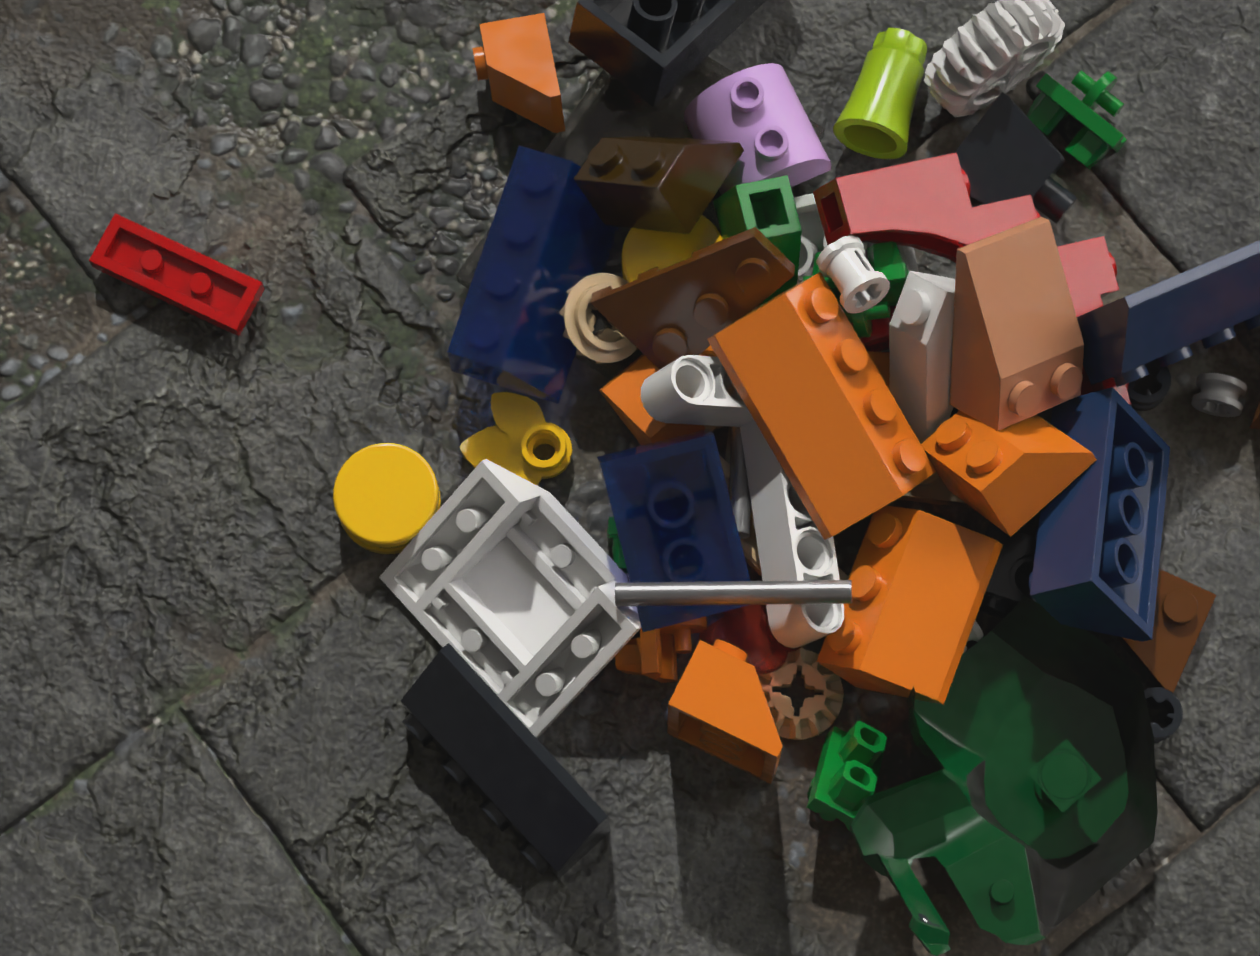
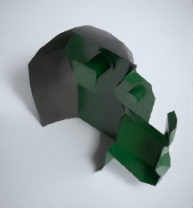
(1035, 783)

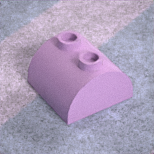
(766, 119)

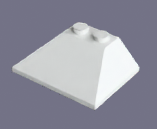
(515, 592)

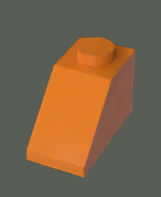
(521, 69)

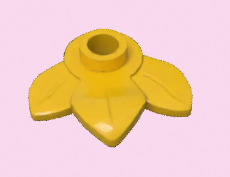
(514, 438)

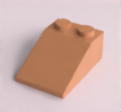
(1013, 328)

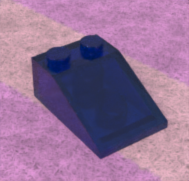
(674, 520)

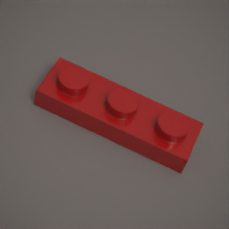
(177, 274)

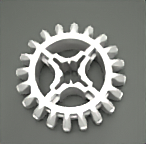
(992, 54)

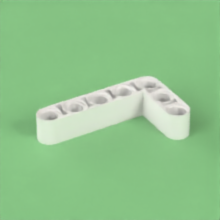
(788, 542)

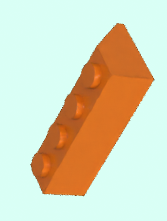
(822, 405)

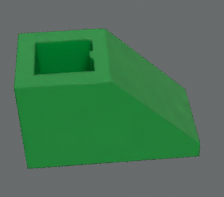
(771, 210)

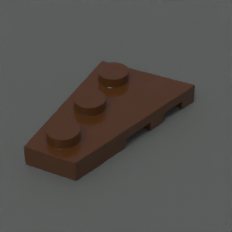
(683, 305)

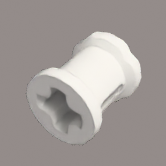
(852, 274)

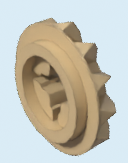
(605, 344)
(816, 712)

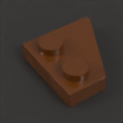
(1177, 624)

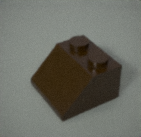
(655, 180)

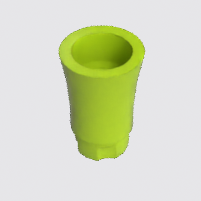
(884, 96)

